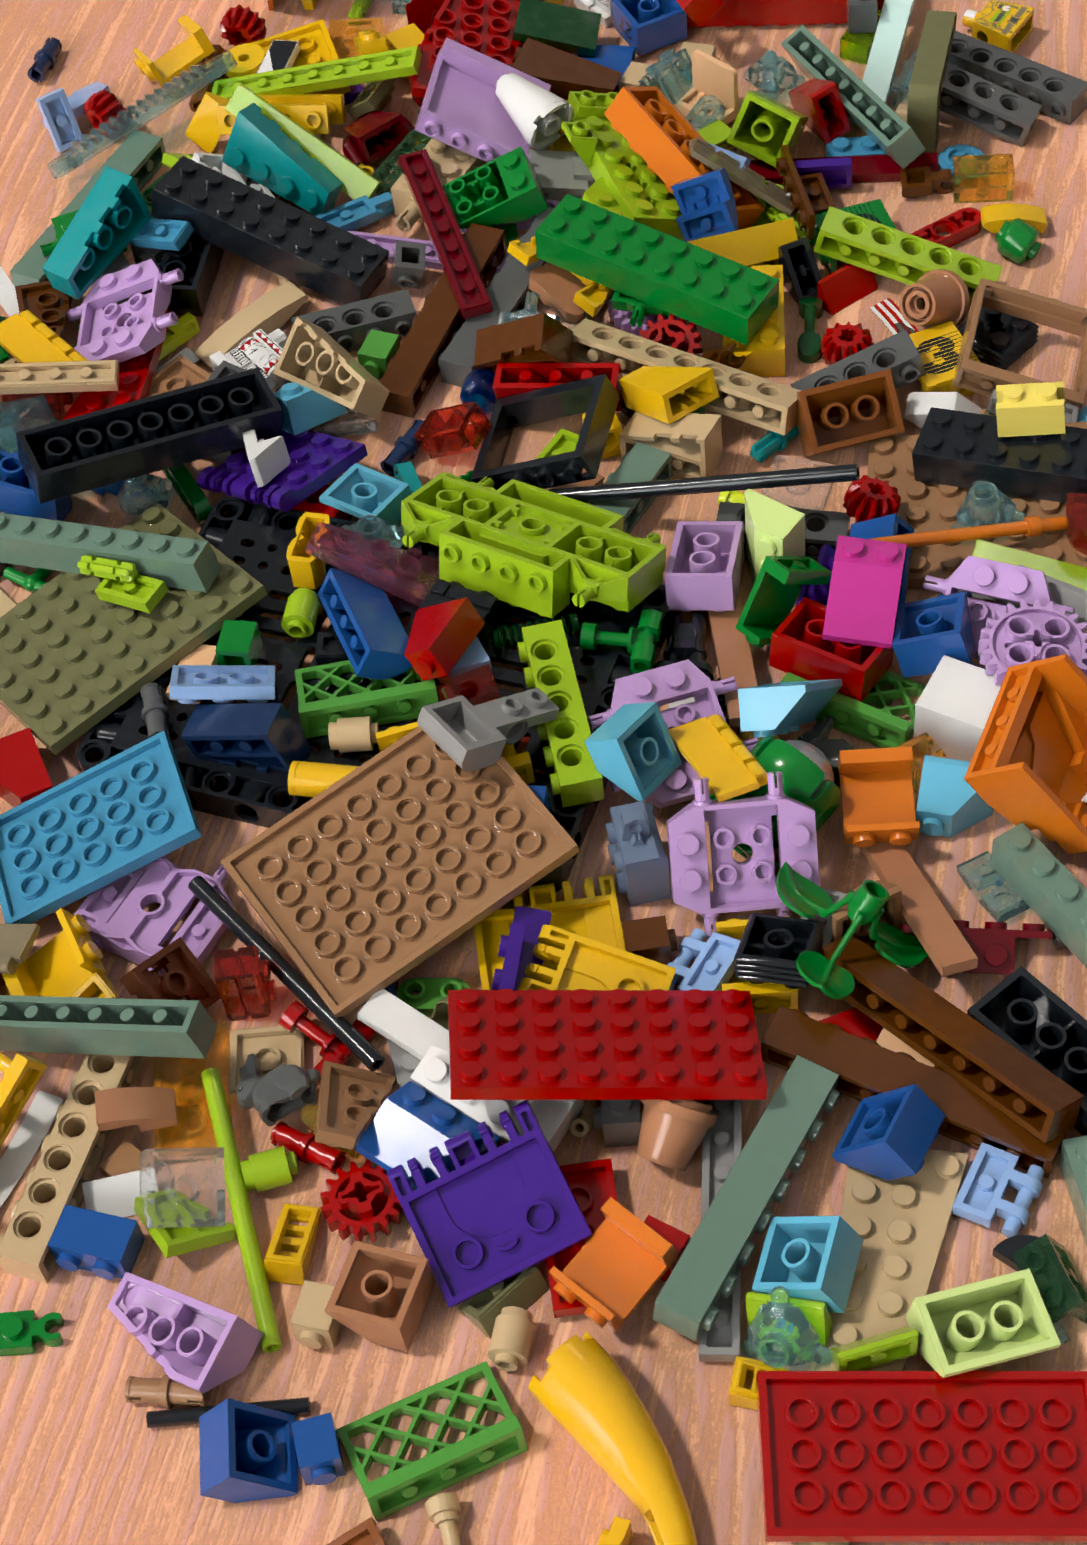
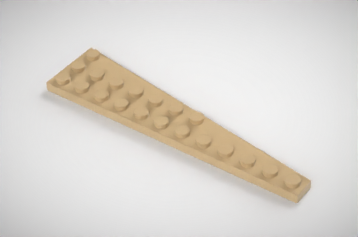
(901, 1244)

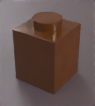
(650, 938)

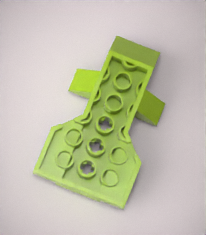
(620, 174)

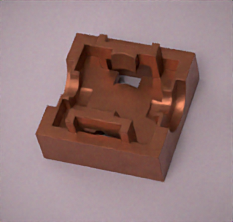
(182, 979)

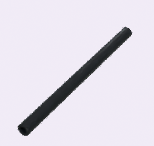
(286, 973)

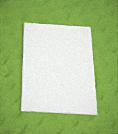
(113, 1194)

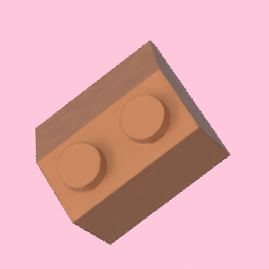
(382, 1294)

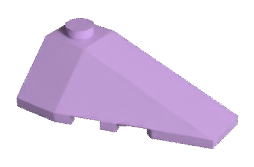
(184, 1335)

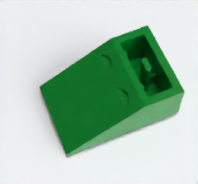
(497, 192)

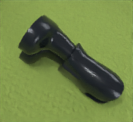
(687, 642)

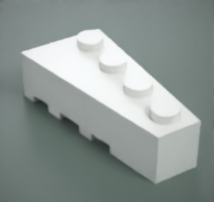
(553, 1115)

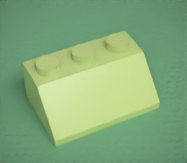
(771, 530)
(982, 1324)

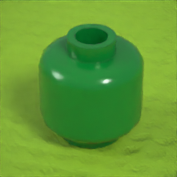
(1018, 241)

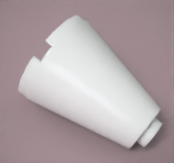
(533, 109)

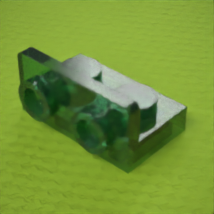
(1055, 1278)

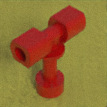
(332, 1048)

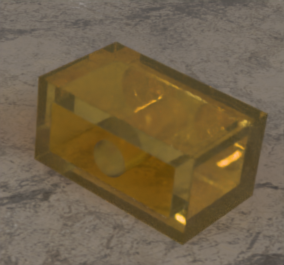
(983, 178)

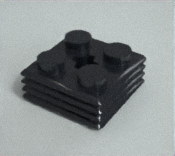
(1001, 338)
(772, 946)

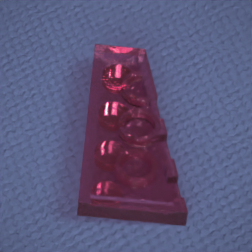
(376, 562)

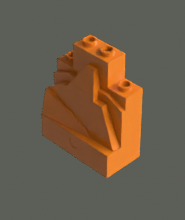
(1036, 751)

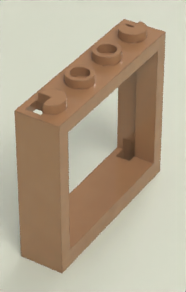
(1027, 306)

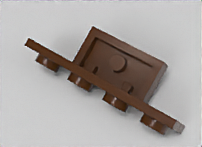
(807, 192)

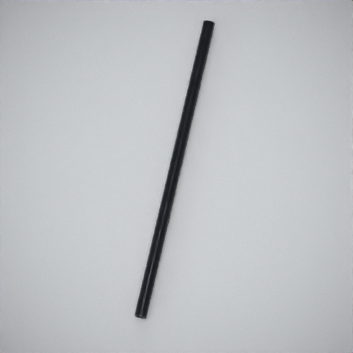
(712, 484)

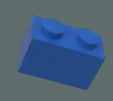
(95, 1242)

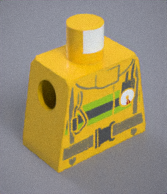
(1001, 24)

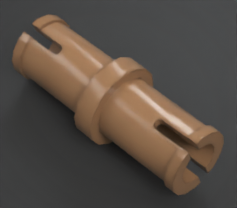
(163, 1391)

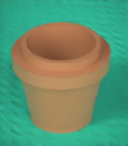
(935, 299)
(673, 1130)

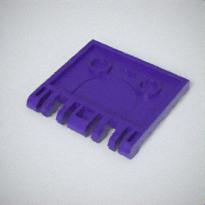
(313, 464)
(492, 1210)

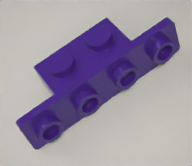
(519, 947)

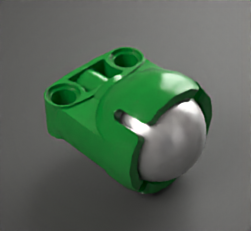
(805, 778)

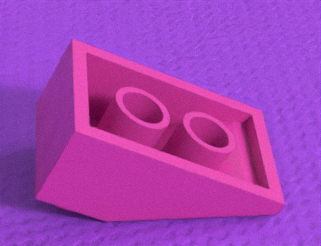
(864, 591)

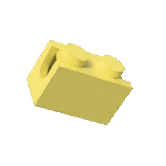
(1030, 409)

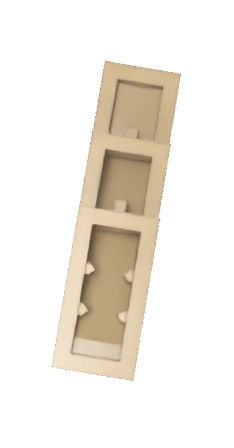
(265, 313)

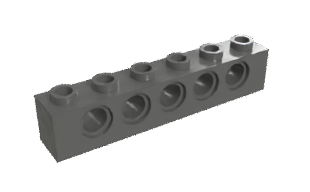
(1060, 94)

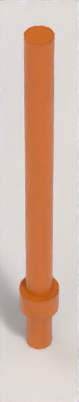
(1030, 527)

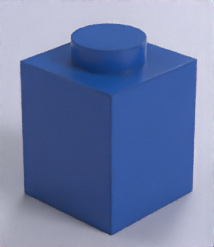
(318, 1449)

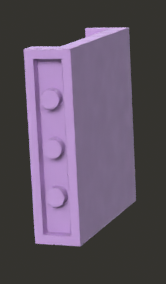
(463, 104)

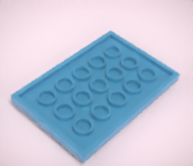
(93, 830)

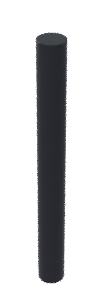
(190, 1416)

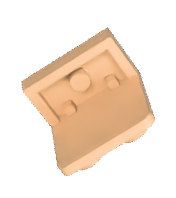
(711, 78)

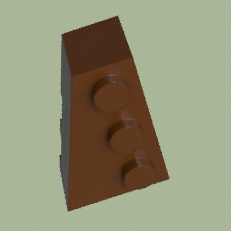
(523, 341)

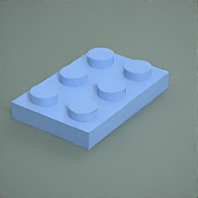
(222, 683)

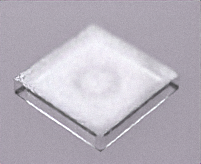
(803, 496)

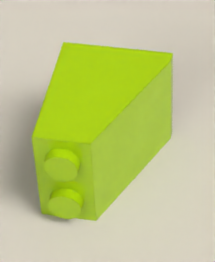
(765, 126)

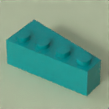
(278, 163)
(97, 233)

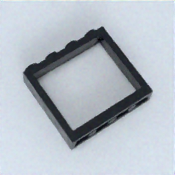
(588, 395)

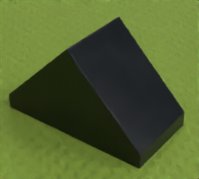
(799, 269)

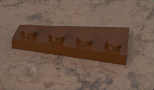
(45, 304)

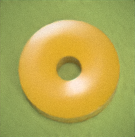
(248, 59)

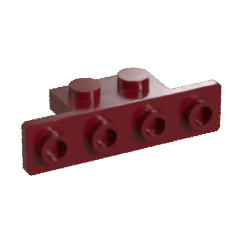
(995, 944)

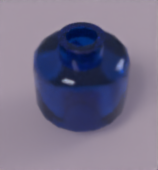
(479, 388)

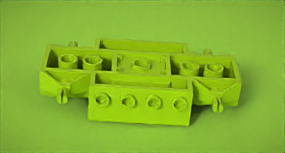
(532, 545)

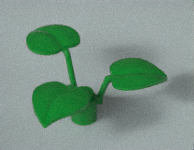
(864, 907)

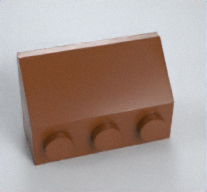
(848, 412)

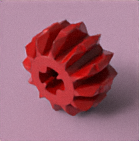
(242, 26)
(101, 107)
(844, 342)
(871, 499)

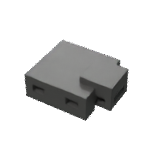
(560, 173)

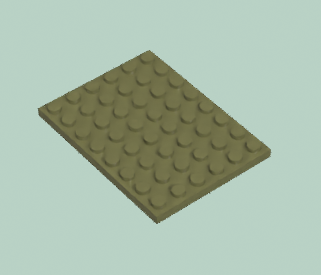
(81, 658)

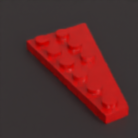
(134, 384)

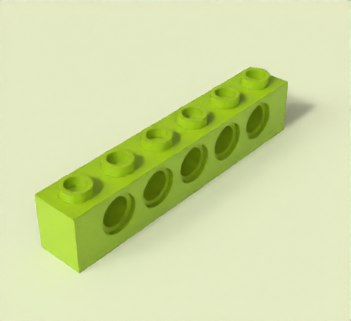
(895, 252)
(553, 673)

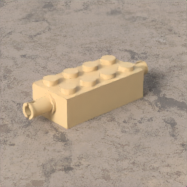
(448, 164)

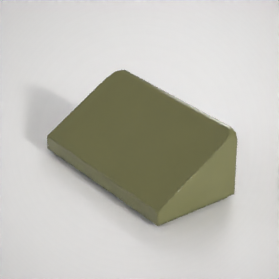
(516, 1291)

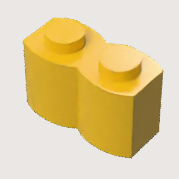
(304, 568)

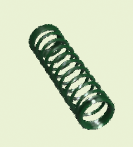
(496, 632)

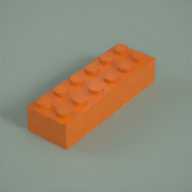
(663, 138)

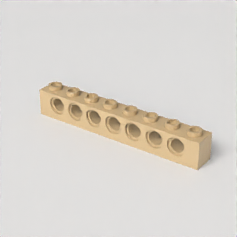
(740, 393)
(30, 1255)

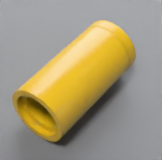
(312, 778)

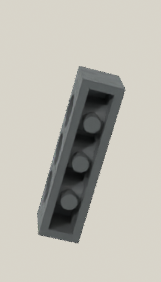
(988, 105)
(352, 322)
(892, 353)
(820, 526)

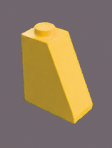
(668, 391)

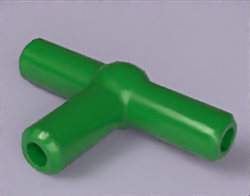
(29, 582)

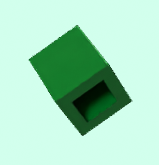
(239, 643)

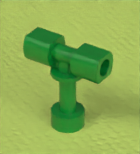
(638, 640)

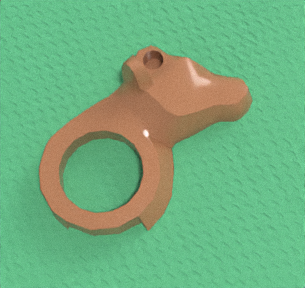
(557, 290)

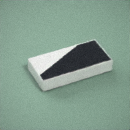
(280, 55)

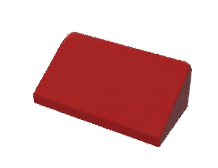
(845, 287)

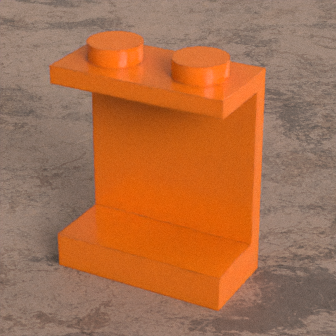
(877, 796)
(615, 1267)

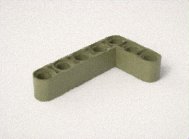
(929, 76)

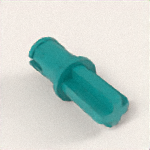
(771, 443)

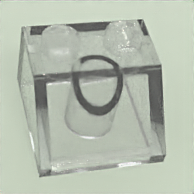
(182, 1187)

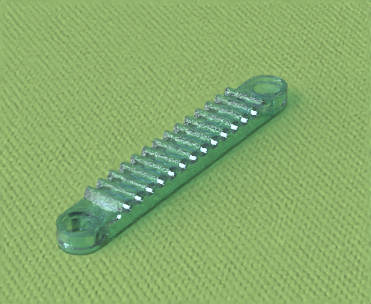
(141, 113)

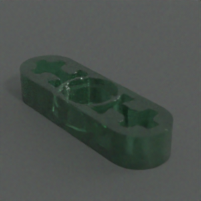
(406, 146)

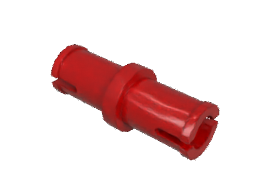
(306, 1148)

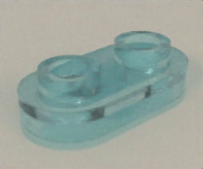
(699, 114)

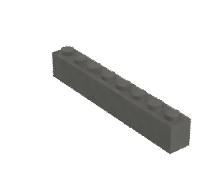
(506, 295)

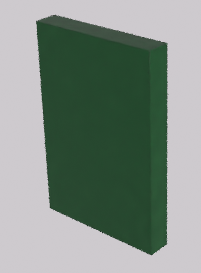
(558, 26)

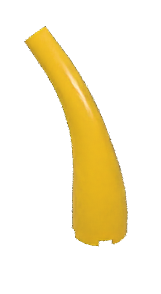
(611, 1423)

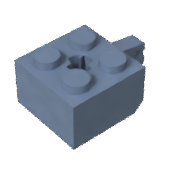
(638, 853)

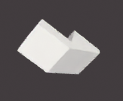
(920, 403)

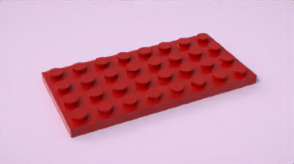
(604, 1045)
(923, 1456)

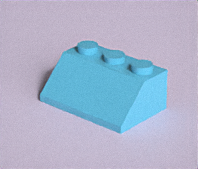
(783, 705)

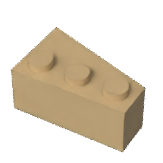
(691, 440)

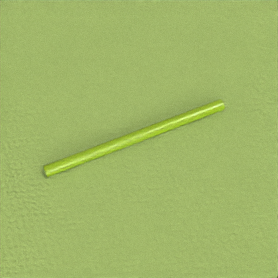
(241, 1212)

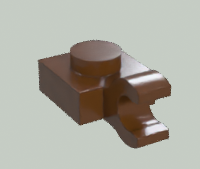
(921, 181)
(725, 356)

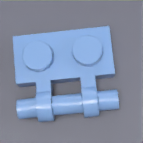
(712, 965)
(986, 1185)

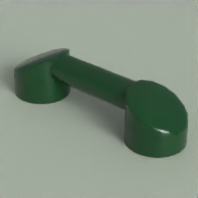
(810, 342)

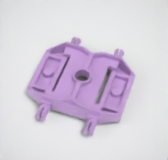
(130, 327)
(996, 581)
(667, 686)
(731, 822)
(130, 932)

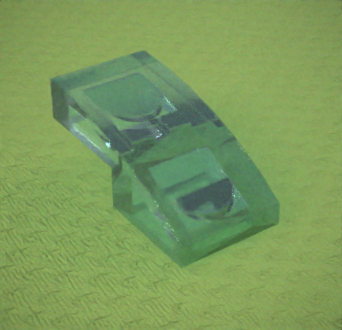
(991, 888)

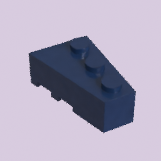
(246, 734)

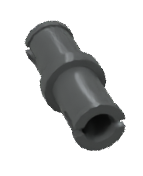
(155, 712)

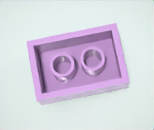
(705, 565)

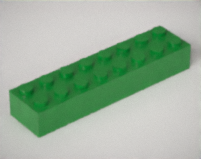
(657, 269)

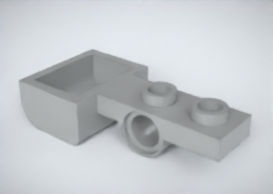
(478, 733)

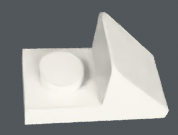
(265, 456)

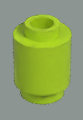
(301, 613)
(269, 1169)

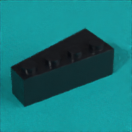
(199, 264)

